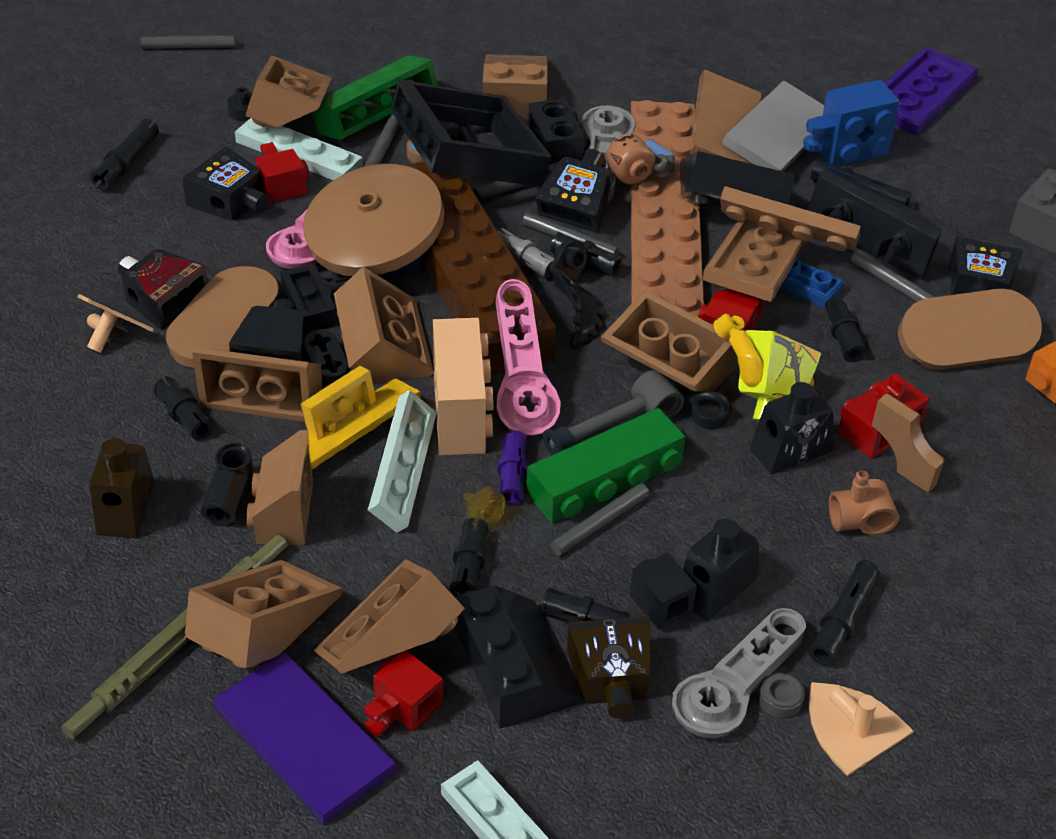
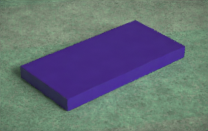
(928, 87)
(304, 737)

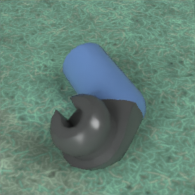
(664, 159)

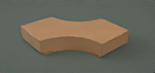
(912, 452)

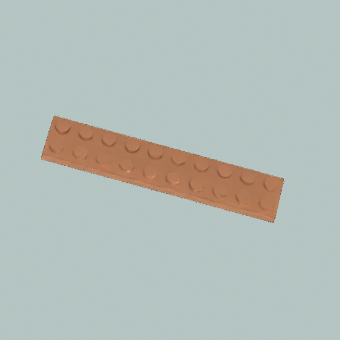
(663, 221)

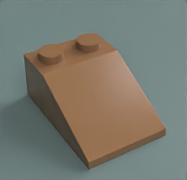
(517, 78)
(257, 611)
(395, 617)

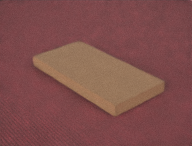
(718, 109)
(754, 260)

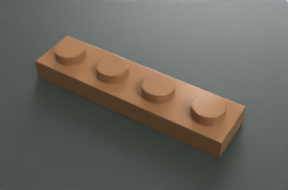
(801, 222)

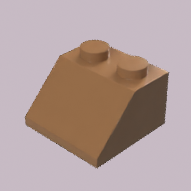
(283, 492)

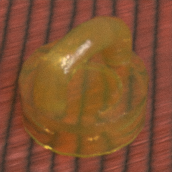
(485, 505)

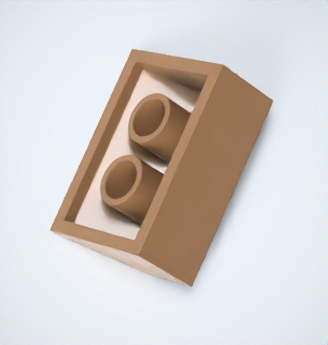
(285, 93)
(382, 329)
(672, 343)
(254, 383)

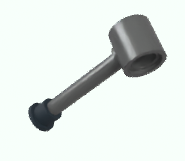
(649, 392)

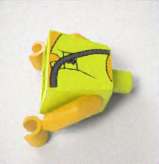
(767, 361)

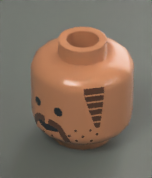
(630, 159)

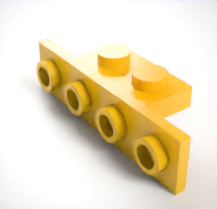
(348, 412)

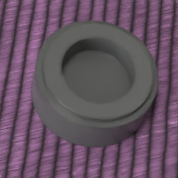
(781, 695)

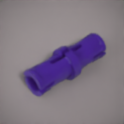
(513, 467)

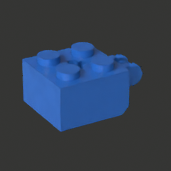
(854, 123)

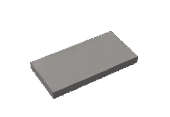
(775, 128)

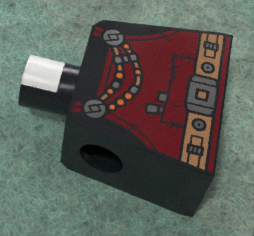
(161, 284)

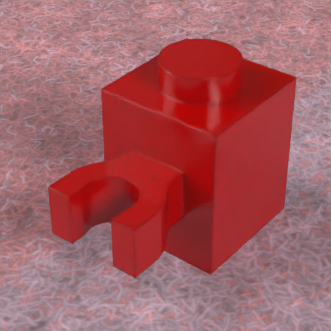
(282, 173)
(404, 692)

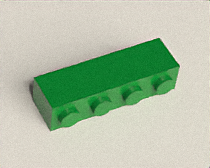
(369, 97)
(605, 465)

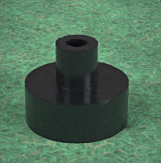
(239, 103)

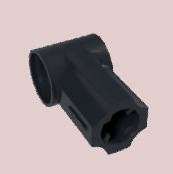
(229, 484)

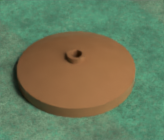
(374, 219)

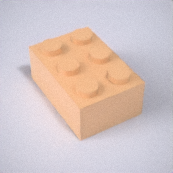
(461, 387)

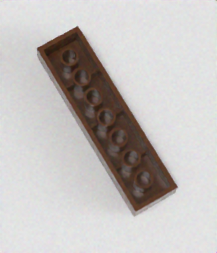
(472, 263)

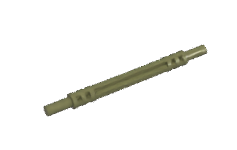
(154, 653)

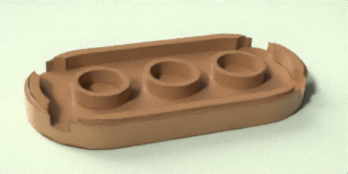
(219, 310)
(970, 329)

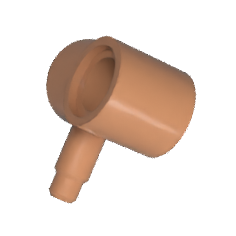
(863, 507)

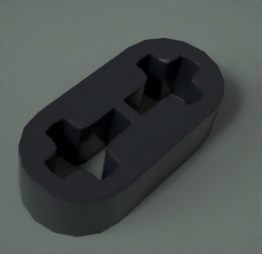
(332, 358)

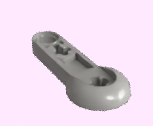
(602, 127)
(736, 678)

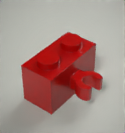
(859, 412)

